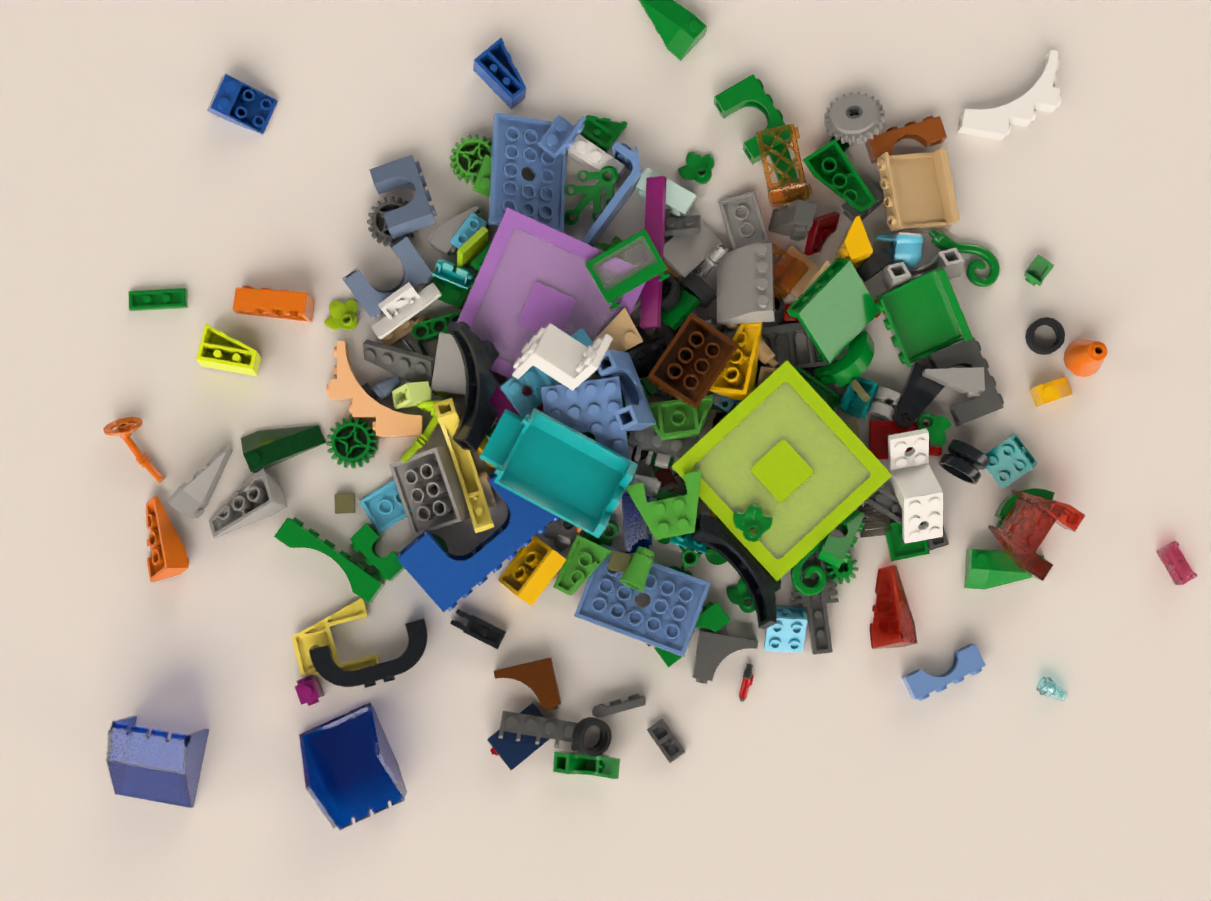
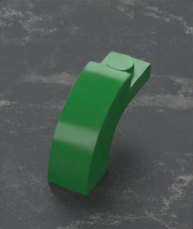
(583, 764)

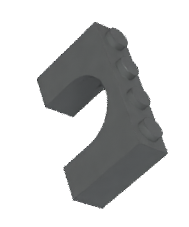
(969, 356)

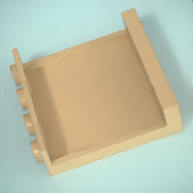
(918, 190)

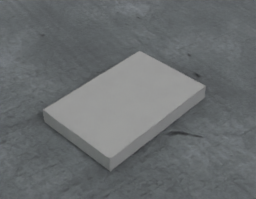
(743, 220)
(687, 252)
(448, 367)

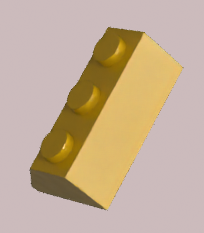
(855, 244)
(532, 570)

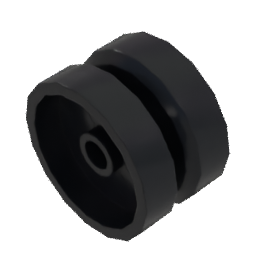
(964, 461)

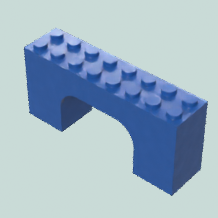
(452, 576)

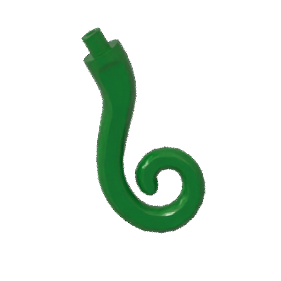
(944, 243)
(814, 568)

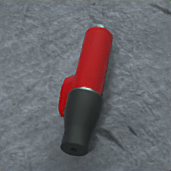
(746, 682)

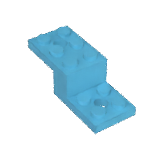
(534, 379)

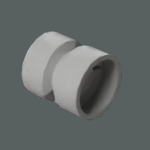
(884, 410)

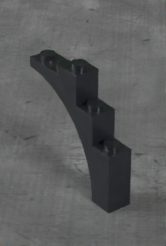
(480, 385)
(757, 579)

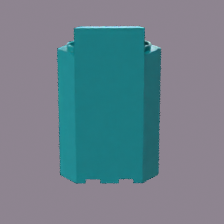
(558, 469)

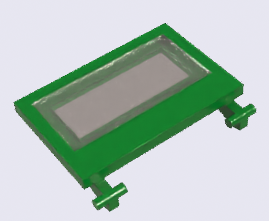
(626, 267)

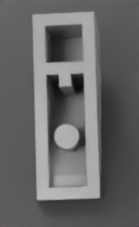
(959, 379)

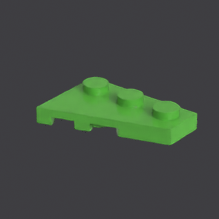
(580, 564)

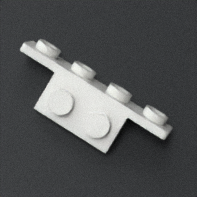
(403, 306)

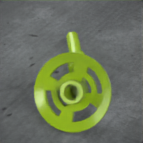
(427, 406)

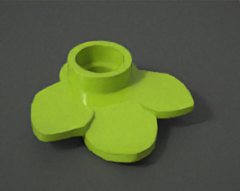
(341, 313)

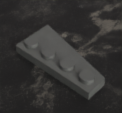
(400, 362)

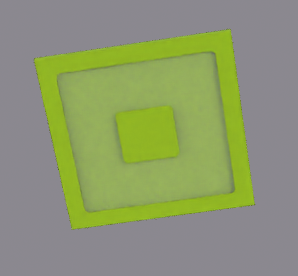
(791, 460)

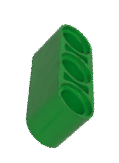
(430, 325)

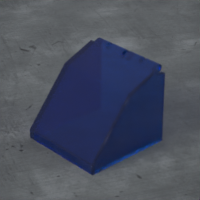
(153, 765)
(351, 767)

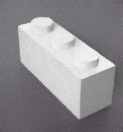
(593, 157)

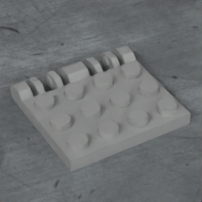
(665, 449)

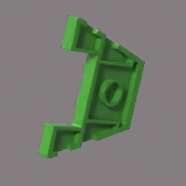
(671, 515)

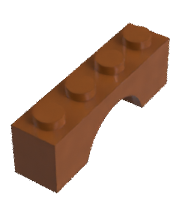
(927, 132)

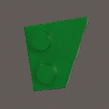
(602, 131)

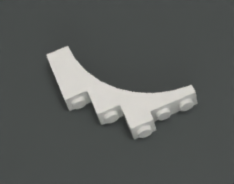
(997, 121)

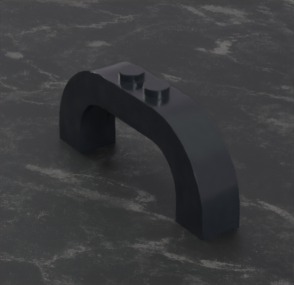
(330, 671)

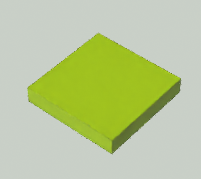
(472, 247)

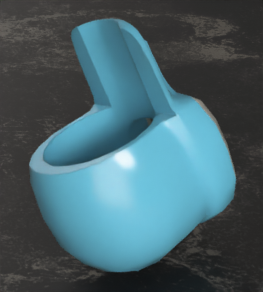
(904, 247)

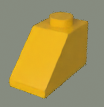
(1051, 391)

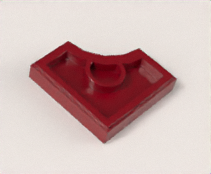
(820, 231)

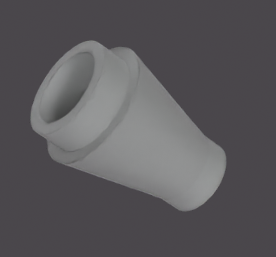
(651, 484)

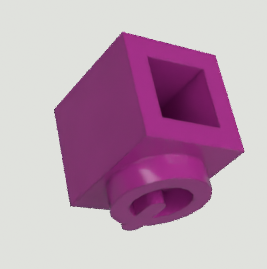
(309, 690)

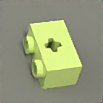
(411, 394)

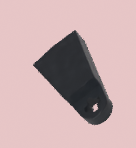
(915, 396)

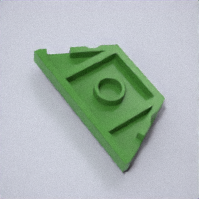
(678, 419)

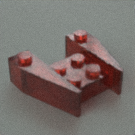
(1028, 526)

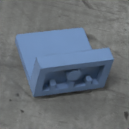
(560, 136)

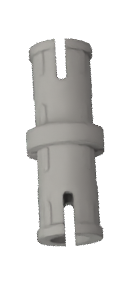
(711, 260)

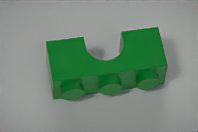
(365, 541)
(836, 549)

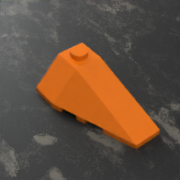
(167, 551)

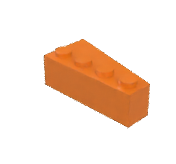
(274, 303)

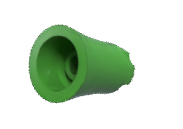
(638, 569)

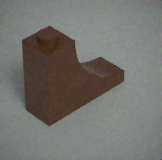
(539, 677)

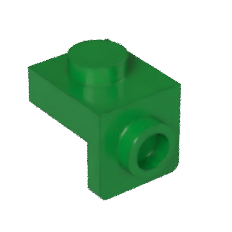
(1038, 270)

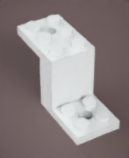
(561, 356)
(915, 486)

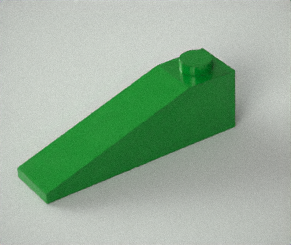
(991, 569)

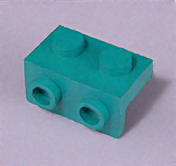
(852, 404)

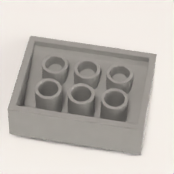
(746, 285)
(431, 489)

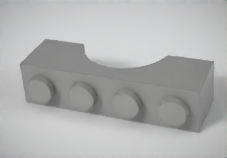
(898, 273)

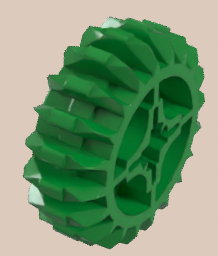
(356, 425)

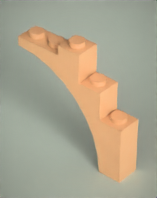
(346, 387)

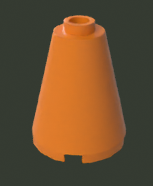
(1084, 357)

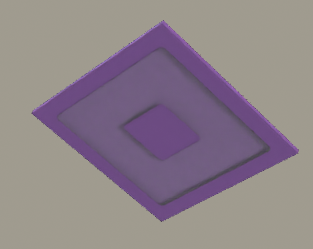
(535, 280)

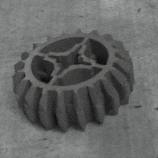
(378, 212)

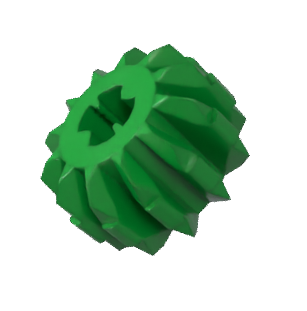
(843, 574)

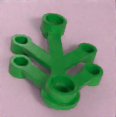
(593, 192)

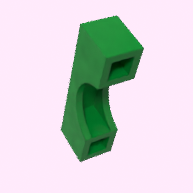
(712, 618)

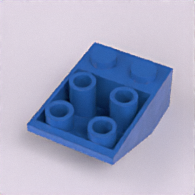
(242, 104)

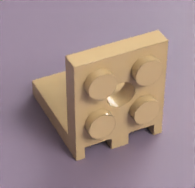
(809, 277)

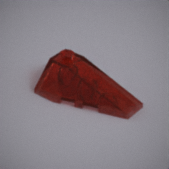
(892, 617)

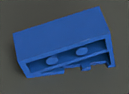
(499, 73)

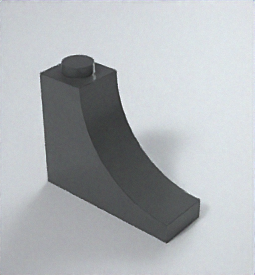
(712, 650)

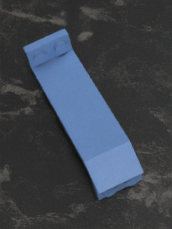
(630, 159)

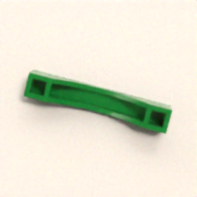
(362, 582)

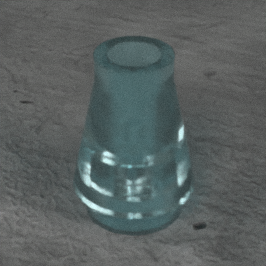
(1051, 689)

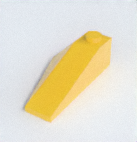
(739, 374)

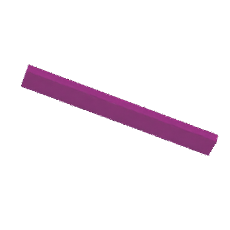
(654, 226)

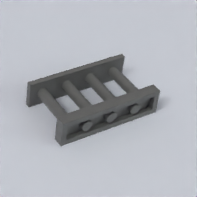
(790, 332)

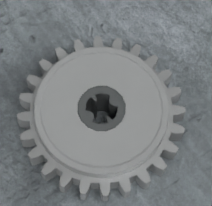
(854, 118)

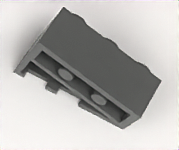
(793, 220)

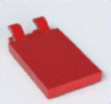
(879, 438)

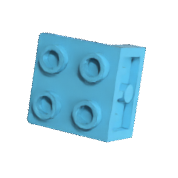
(789, 630)

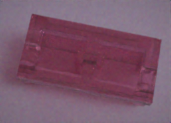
(1176, 563)

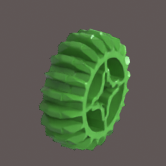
(461, 152)

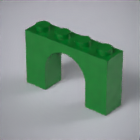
(751, 94)

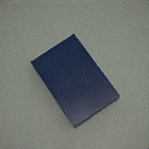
(512, 751)

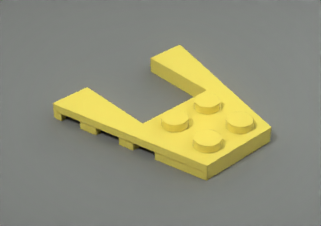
(321, 635)

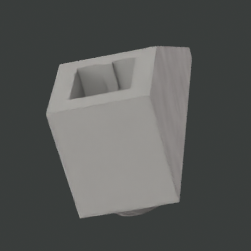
(444, 233)

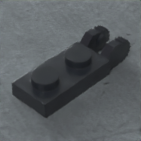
(480, 629)

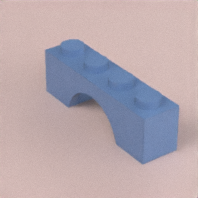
(966, 661)

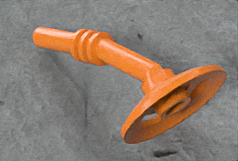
(124, 430)

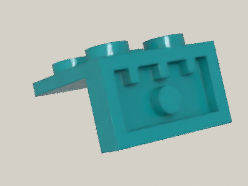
(1009, 461)

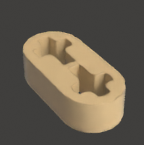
(489, 495)

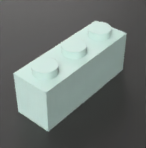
(677, 198)

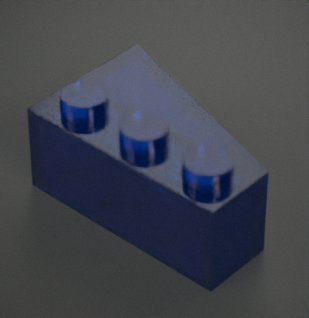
(634, 526)

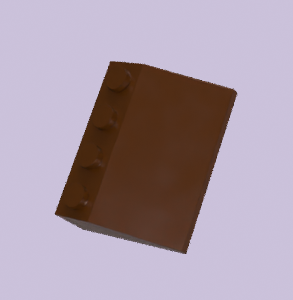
(692, 361)

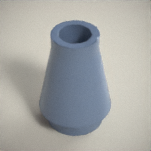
(384, 388)

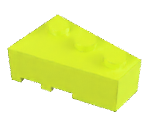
(226, 354)

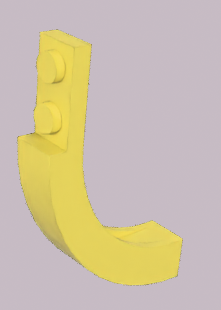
(465, 467)

